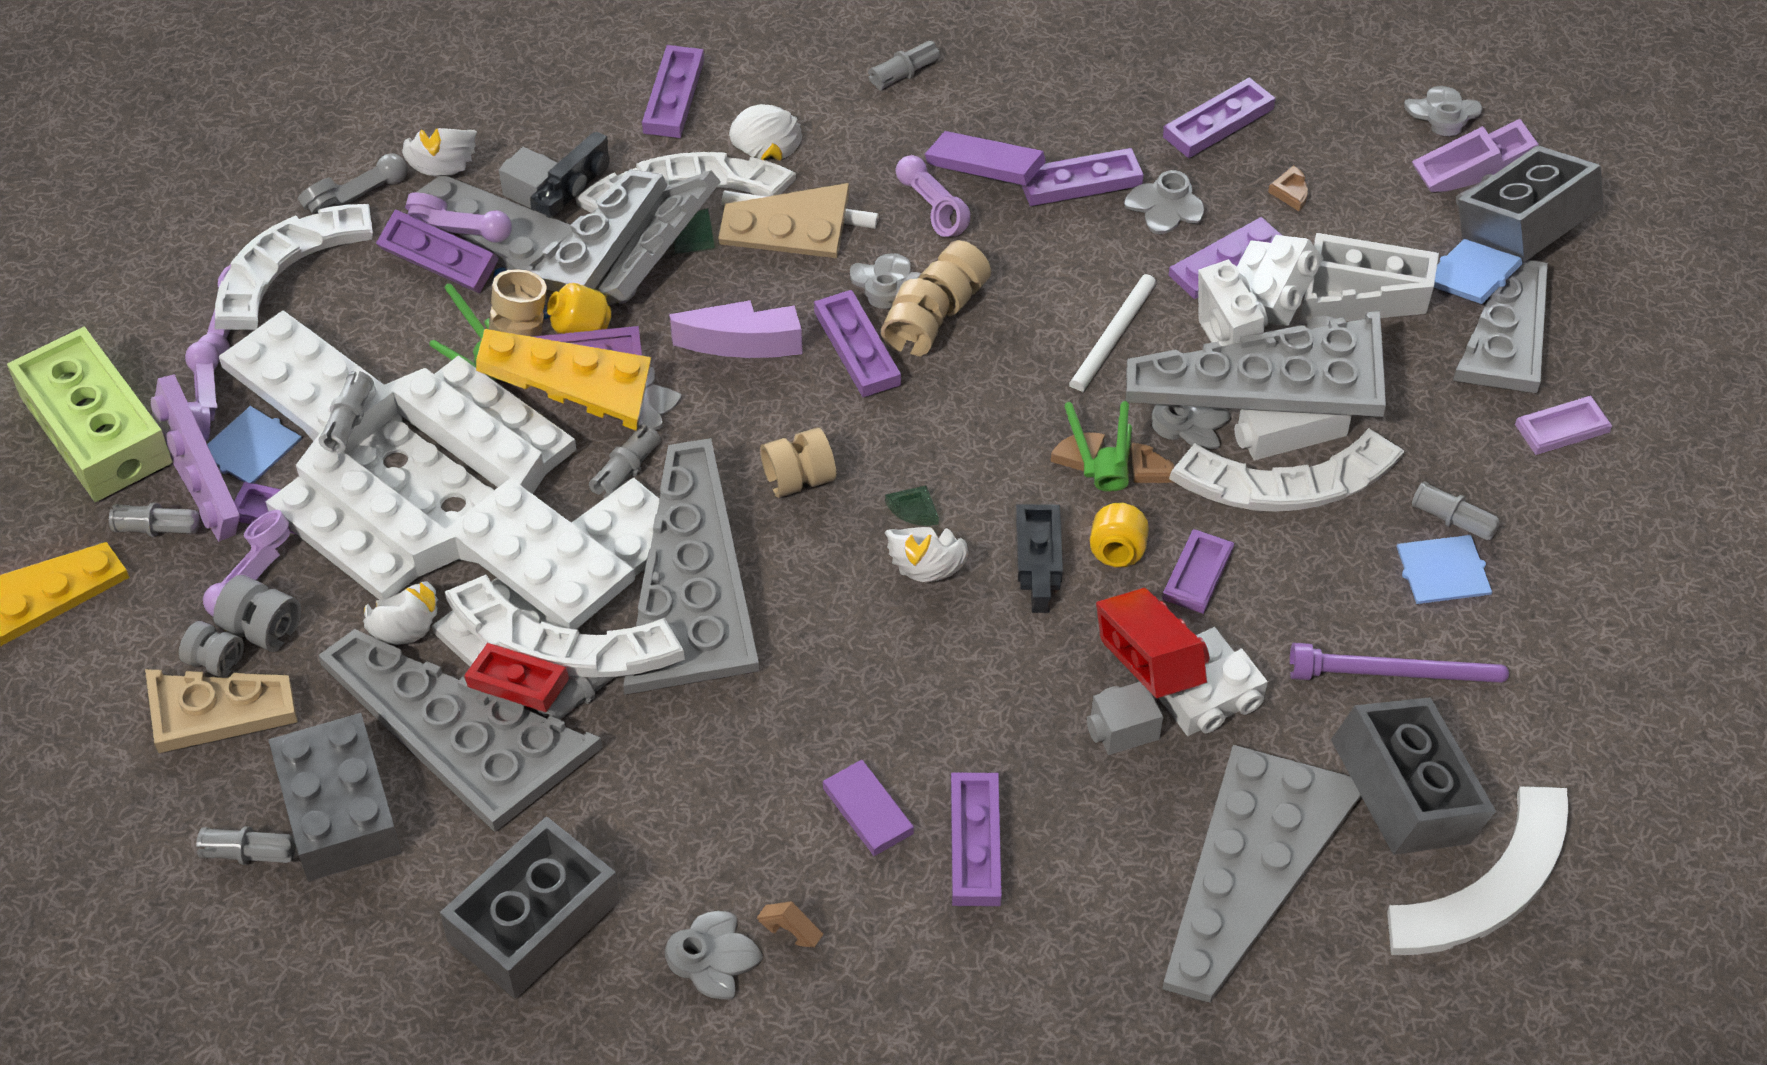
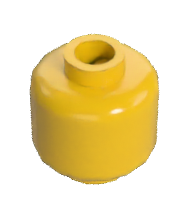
(578, 309)
(1119, 535)

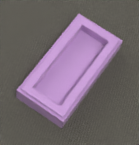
(1563, 425)

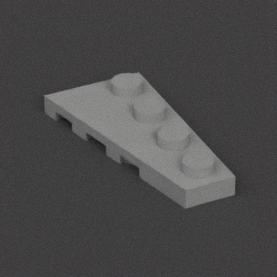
(529, 232)
(602, 234)
(655, 235)
(1509, 334)

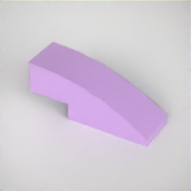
(1473, 157)
(738, 331)

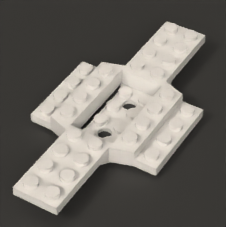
(389, 521)

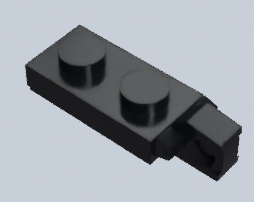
(572, 175)
(1039, 552)

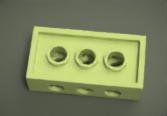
(76, 369)

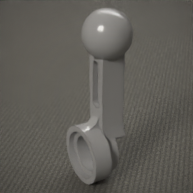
(389, 170)

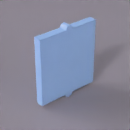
(1474, 271)
(251, 445)
(1443, 569)

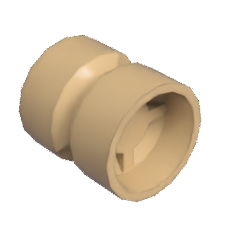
(959, 273)
(518, 303)
(915, 316)
(798, 462)

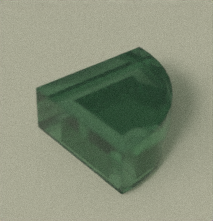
(696, 234)
(913, 505)

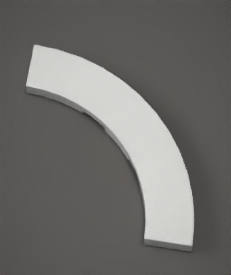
(751, 176)
(276, 250)
(1287, 486)
(610, 655)
(1496, 895)

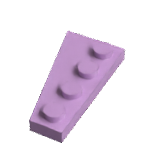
(193, 458)

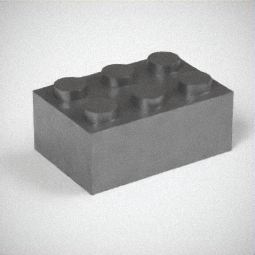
(1531, 202)
(1412, 775)
(334, 797)
(530, 907)

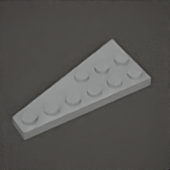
(694, 576)

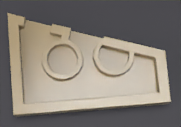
(789, 222)
(209, 709)

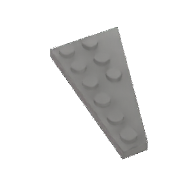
(1277, 370)
(474, 742)
(1258, 847)

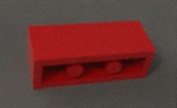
(1152, 642)

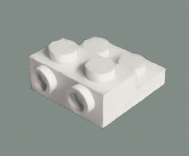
(1280, 274)
(1227, 305)
(1231, 687)

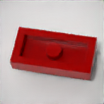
(516, 677)

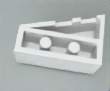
(1368, 278)

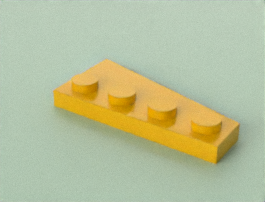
(586, 375)
(55, 586)

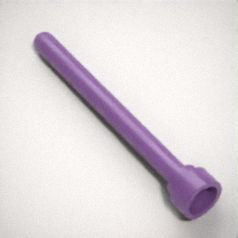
(1312, 662)

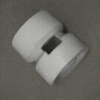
(256, 612)

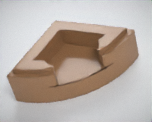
(1291, 188)
(1068, 453)
(1149, 466)
(792, 919)

